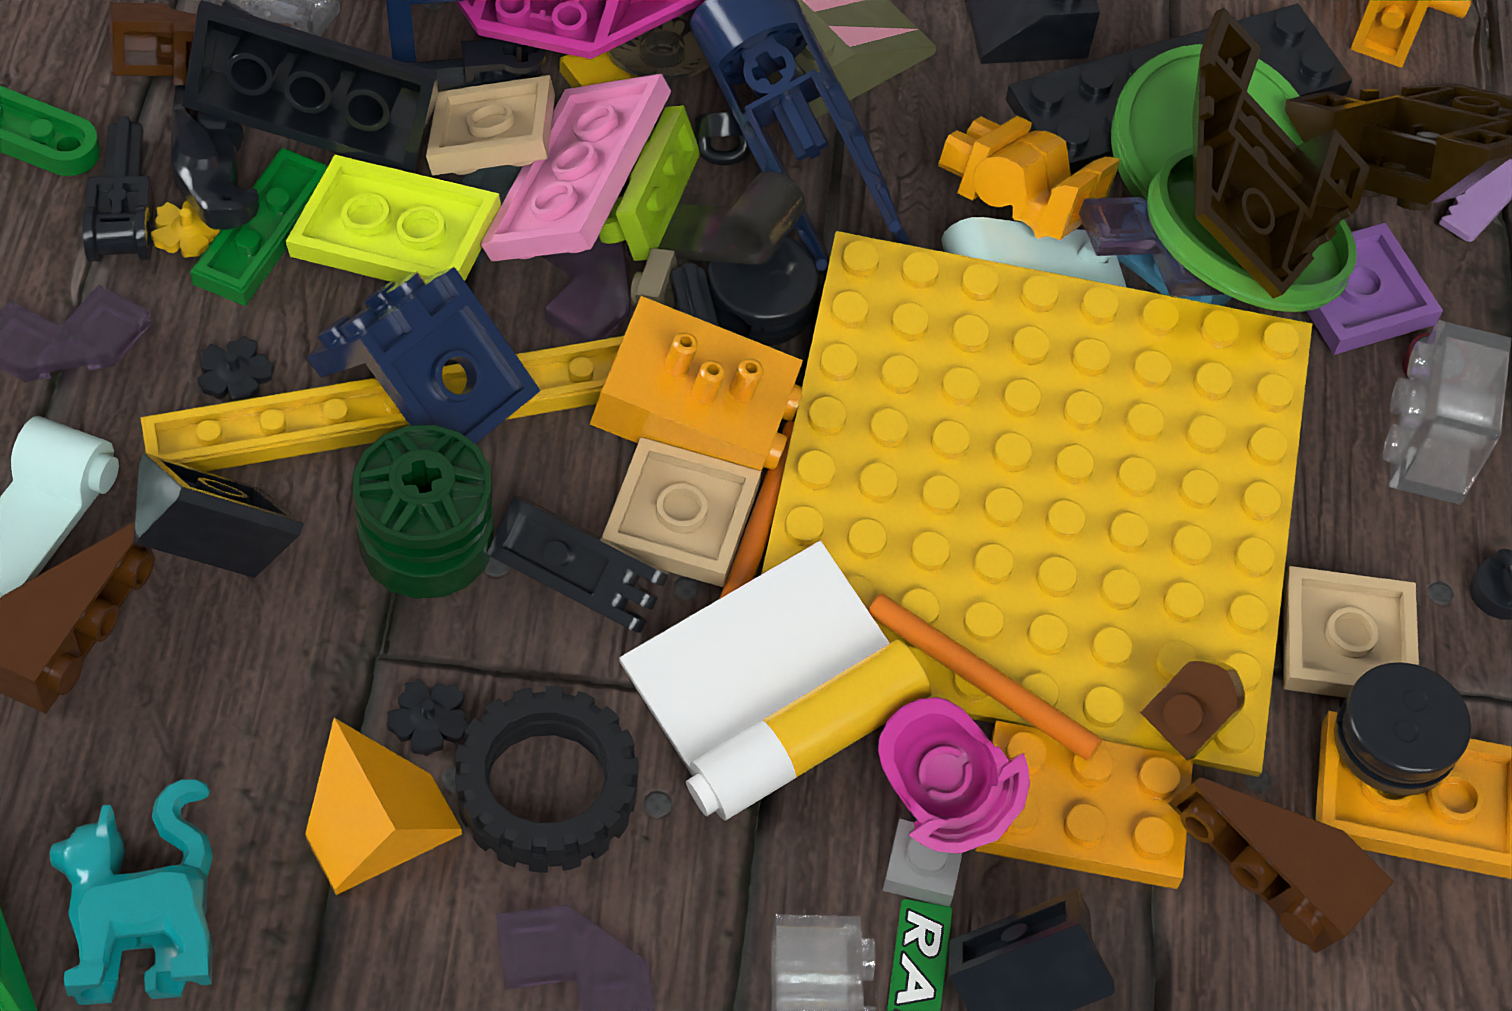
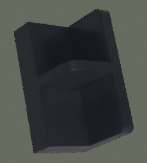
(1032, 960)

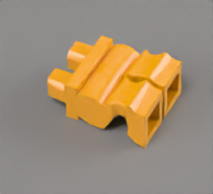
(1025, 171)

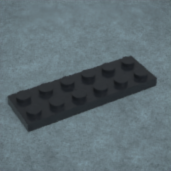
(1083, 98)

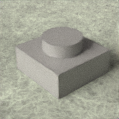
(920, 871)

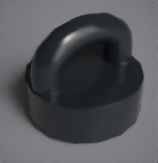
(719, 125)
(1493, 585)

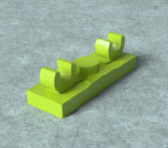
(654, 185)

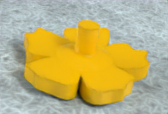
(181, 230)

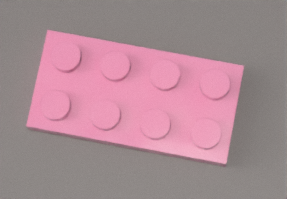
(592, 149)

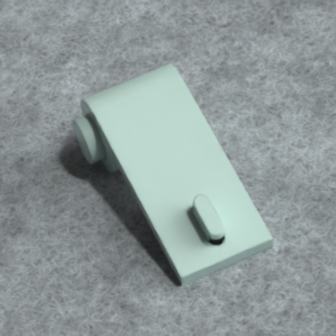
(1017, 245)
(53, 485)

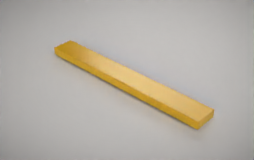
(352, 412)

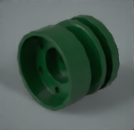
(423, 511)

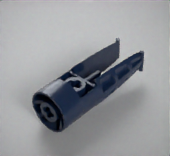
(751, 42)

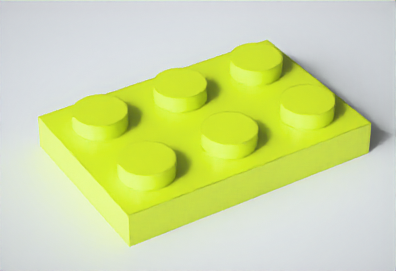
(391, 222)

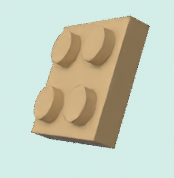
(491, 126)
(683, 510)
(1344, 627)

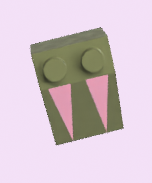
(862, 43)

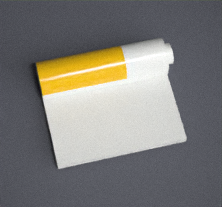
(772, 681)

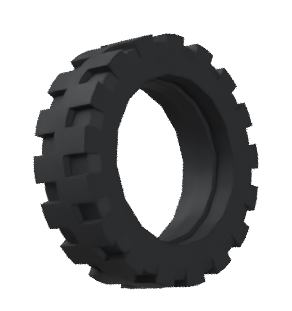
(535, 716)

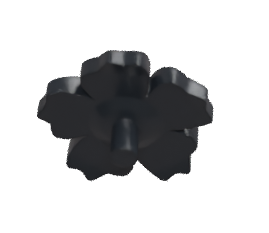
(235, 371)
(428, 718)

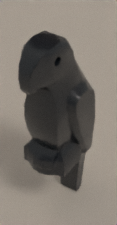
(208, 167)

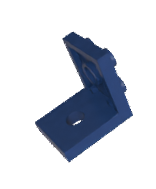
(411, 336)

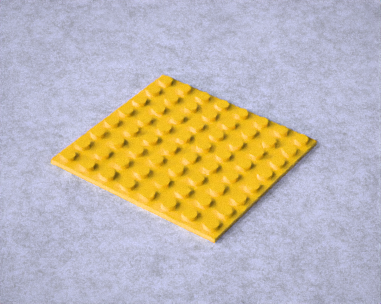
(1052, 479)

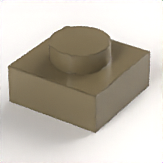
(655, 279)

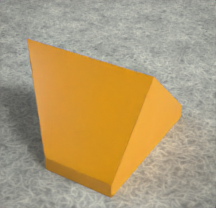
(372, 810)

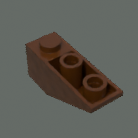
(63, 613)
(1296, 864)

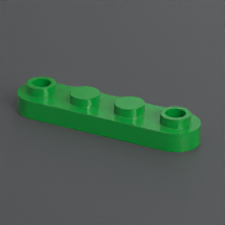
(46, 135)

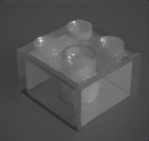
(1447, 411)

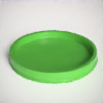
(1157, 112)
(1174, 221)

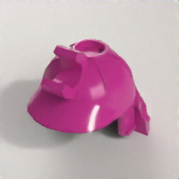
(951, 776)

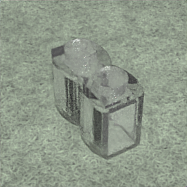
(820, 963)

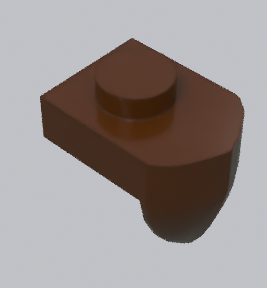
(1196, 705)

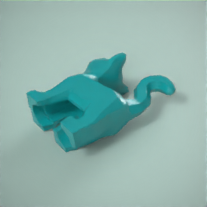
(139, 909)

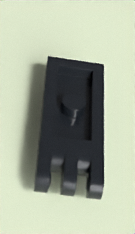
(575, 562)

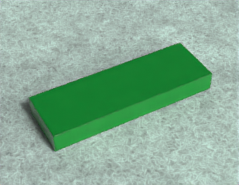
(245, 255)

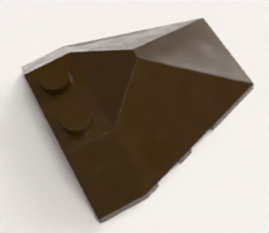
(1417, 143)
(1250, 180)

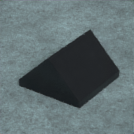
(210, 517)

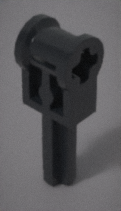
(486, 63)
(121, 202)

